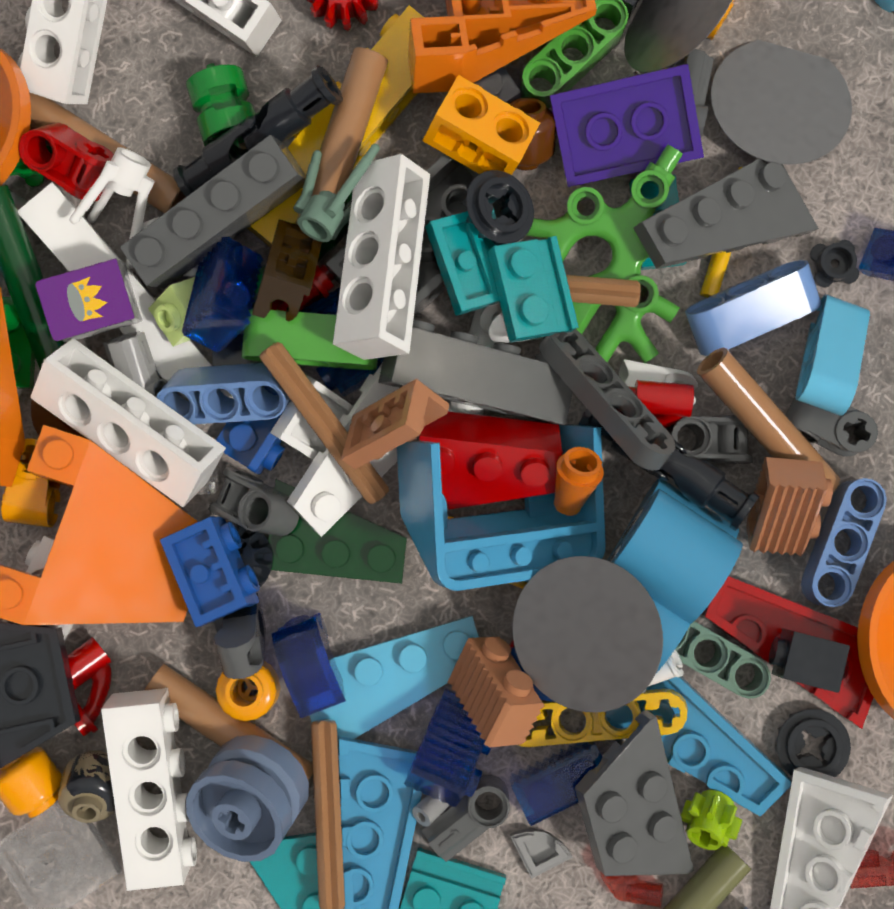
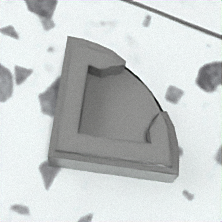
(539, 850)

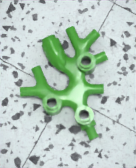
(628, 253)

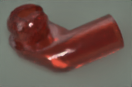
(634, 890)

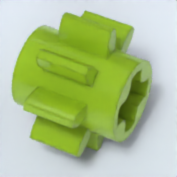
(711, 819)

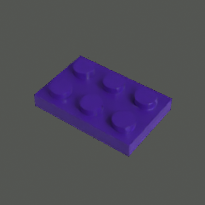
(626, 124)

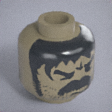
(87, 788)

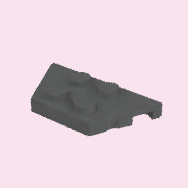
(634, 808)

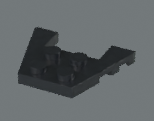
(34, 688)

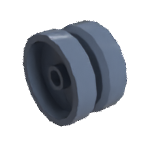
(247, 798)

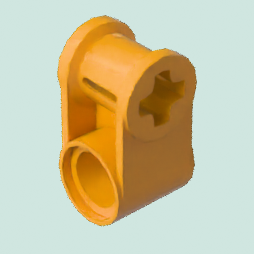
(31, 497)

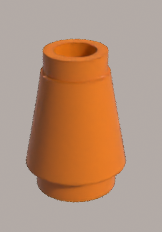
(576, 478)

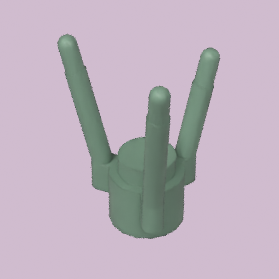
(323, 214)

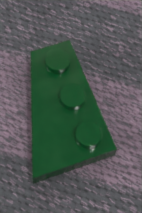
(347, 550)

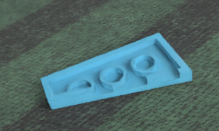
(395, 675)

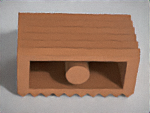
(788, 505)
(495, 692)

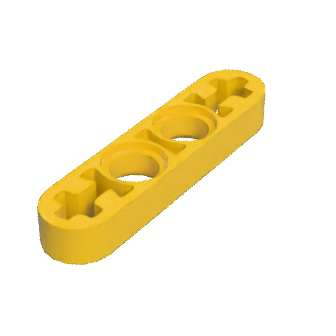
(599, 728)

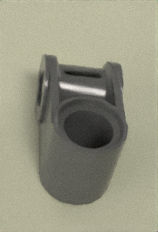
(827, 428)
(717, 438)
(254, 504)

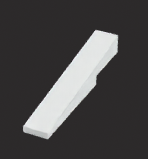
(81, 247)

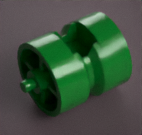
(220, 98)

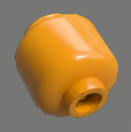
(242, 705)
(30, 783)

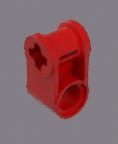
(74, 159)

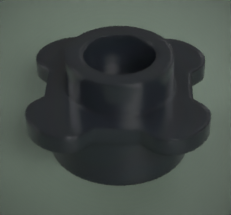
(846, 257)

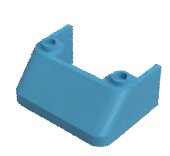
(500, 545)

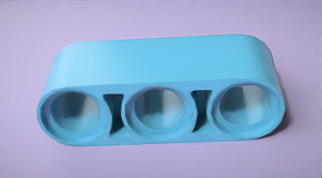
(833, 356)

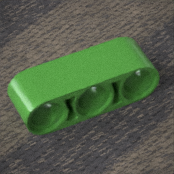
(587, 38)
(305, 337)

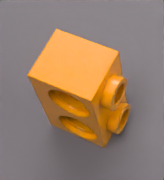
(480, 129)

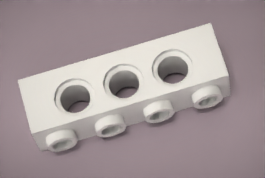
(243, 21)
(78, 35)
(382, 259)
(127, 421)
(146, 858)

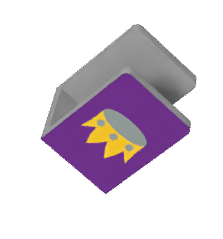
(88, 301)

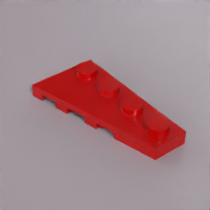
(758, 617)

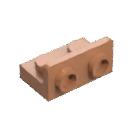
(391, 422)

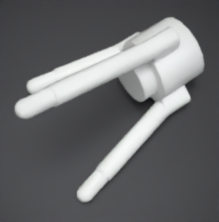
(121, 175)

